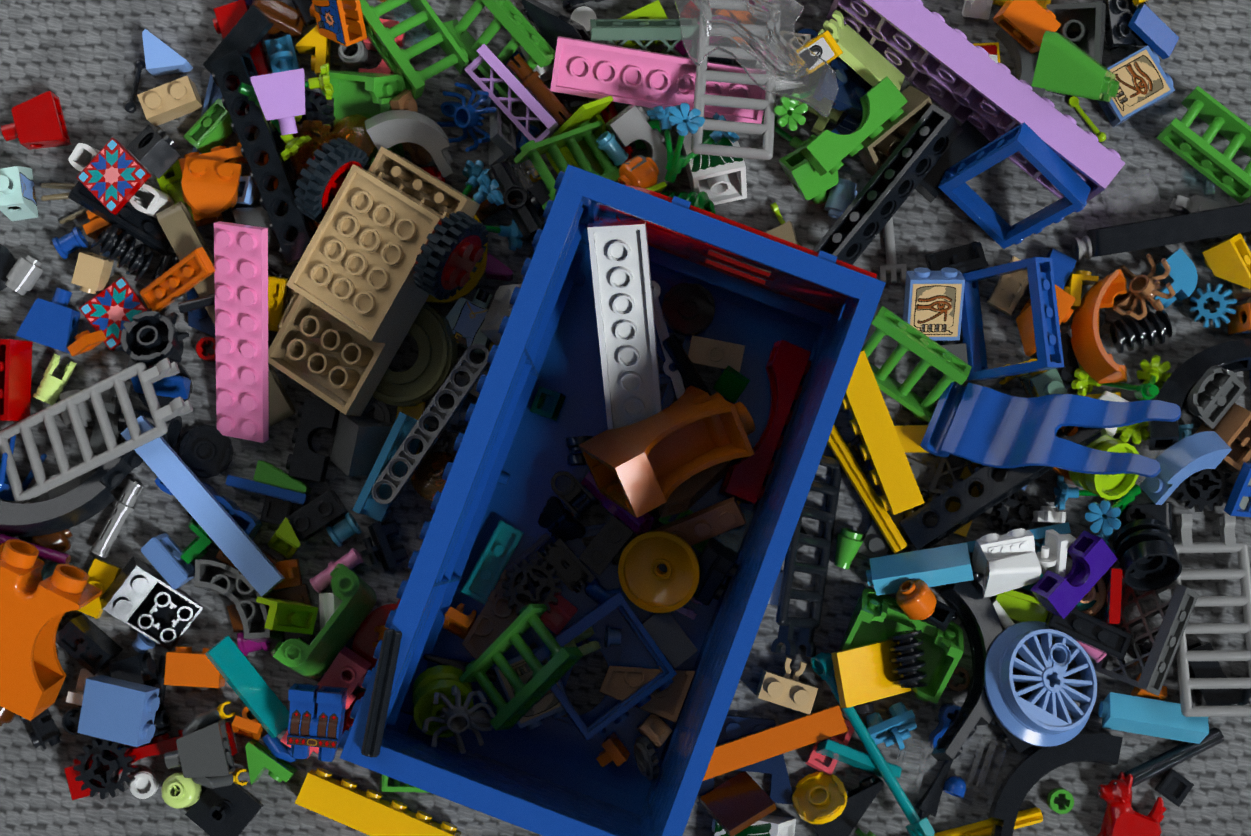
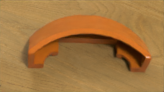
(1085, 330)

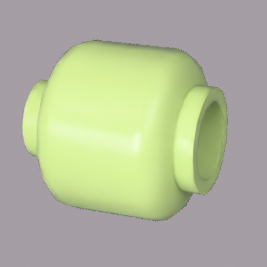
(180, 791)

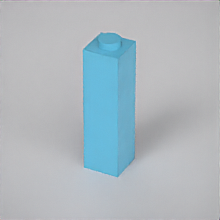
(932, 565)
(1151, 718)

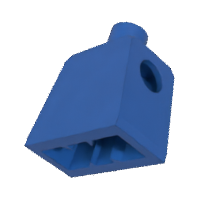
(51, 322)

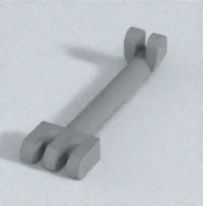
(891, 259)

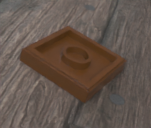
(738, 803)

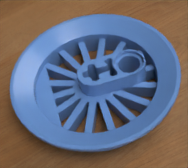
(1046, 681)

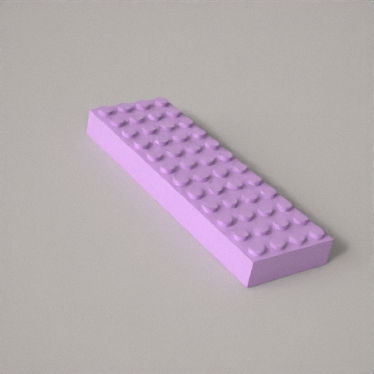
(975, 86)

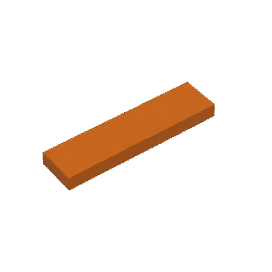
(178, 280)

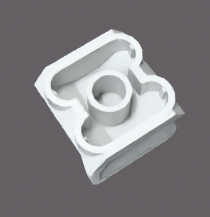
(1006, 561)

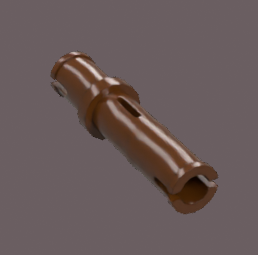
(541, 92)

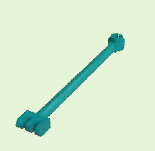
(823, 666)

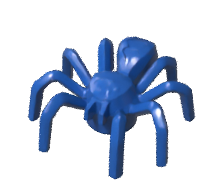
(467, 115)

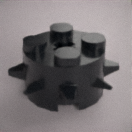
(152, 339)

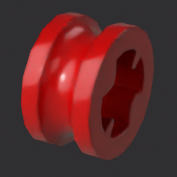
(201, 351)

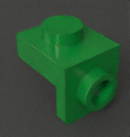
(197, 547)

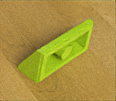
(284, 540)

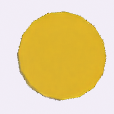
(819, 798)

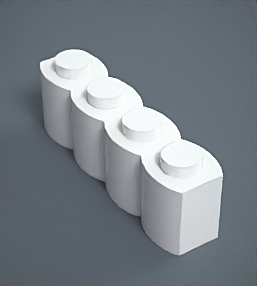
(146, 199)

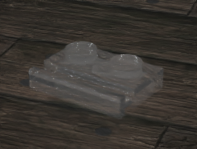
(1130, 196)

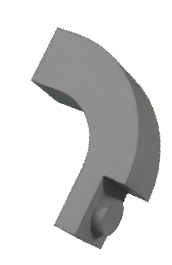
(410, 126)

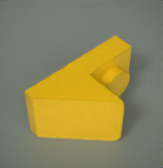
(315, 44)

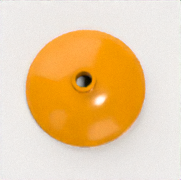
(648, 585)

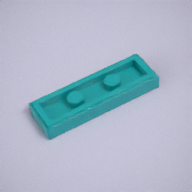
(492, 562)
(853, 757)

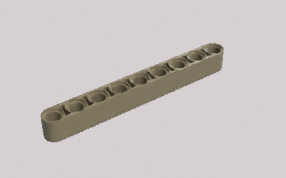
(184, 239)

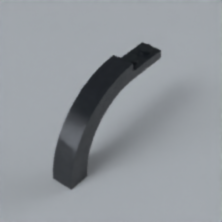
(1230, 355)
(70, 508)
(982, 629)
(1014, 788)

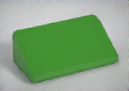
(211, 128)

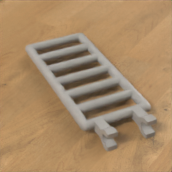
(702, 99)
(159, 415)
(1227, 545)

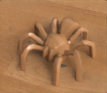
(1143, 289)

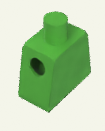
(806, 178)

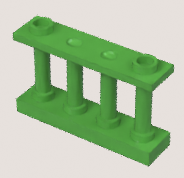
(517, 25)
(399, 59)
(585, 131)
(1201, 154)
(930, 354)
(543, 675)

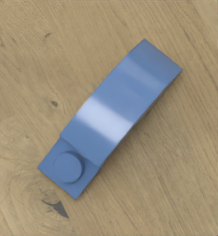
(1182, 460)

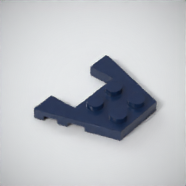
(740, 726)

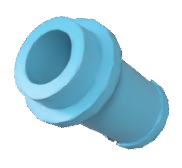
(612, 148)

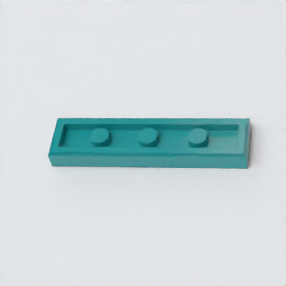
(249, 686)

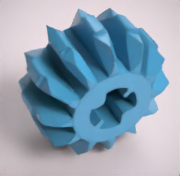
(1217, 297)

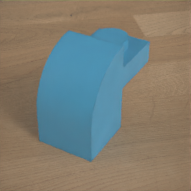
(1182, 277)

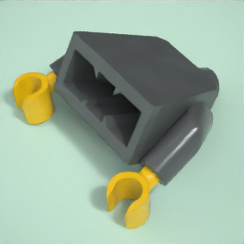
(206, 751)

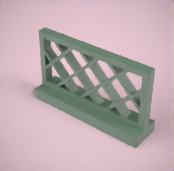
(638, 30)

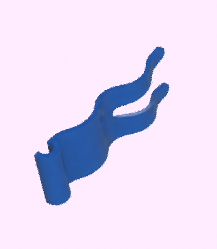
(1022, 431)

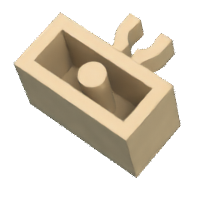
(786, 690)

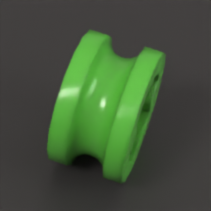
(1055, 807)

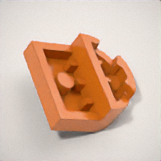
(210, 186)

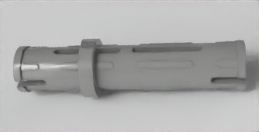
(122, 508)

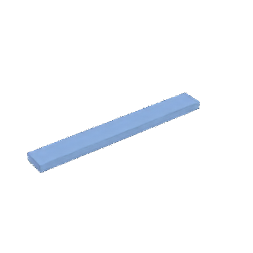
(207, 512)

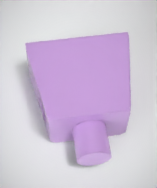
(281, 97)

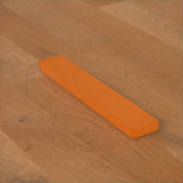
(776, 741)

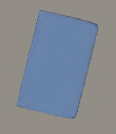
(166, 559)

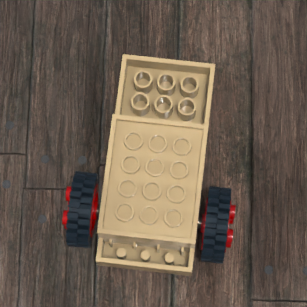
(376, 257)

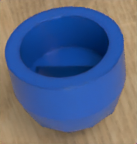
(955, 786)

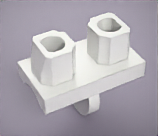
(1054, 553)

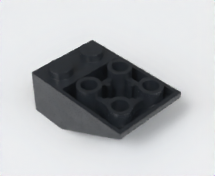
(150, 604)

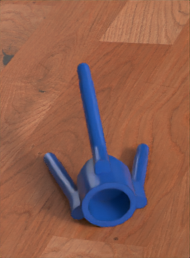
(5, 489)

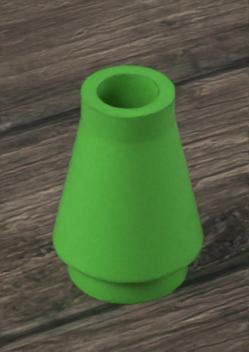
(847, 547)

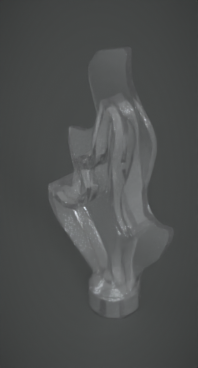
(763, 44)

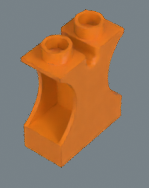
(651, 458)
(29, 626)

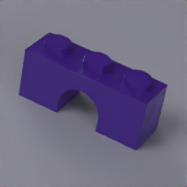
(1090, 562)

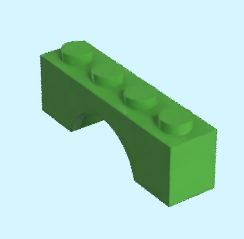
(878, 106)

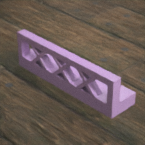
(514, 85)

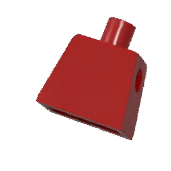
(38, 123)

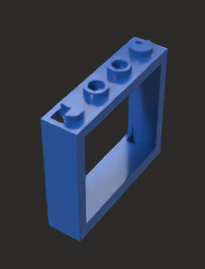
(1042, 158)
(1043, 312)
(640, 696)

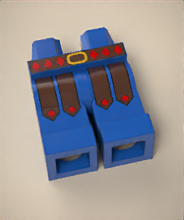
(315, 720)

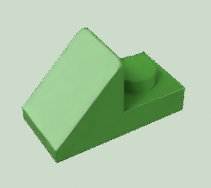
(261, 758)

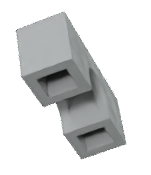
(633, 125)

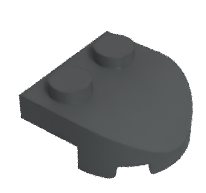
(1214, 395)

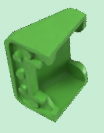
(1071, 71)
(366, 96)
(880, 617)
(316, 658)

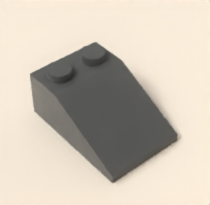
(1082, 25)

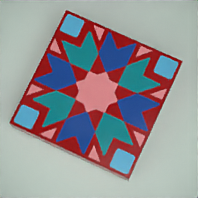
(113, 176)
(111, 309)
(1112, 605)

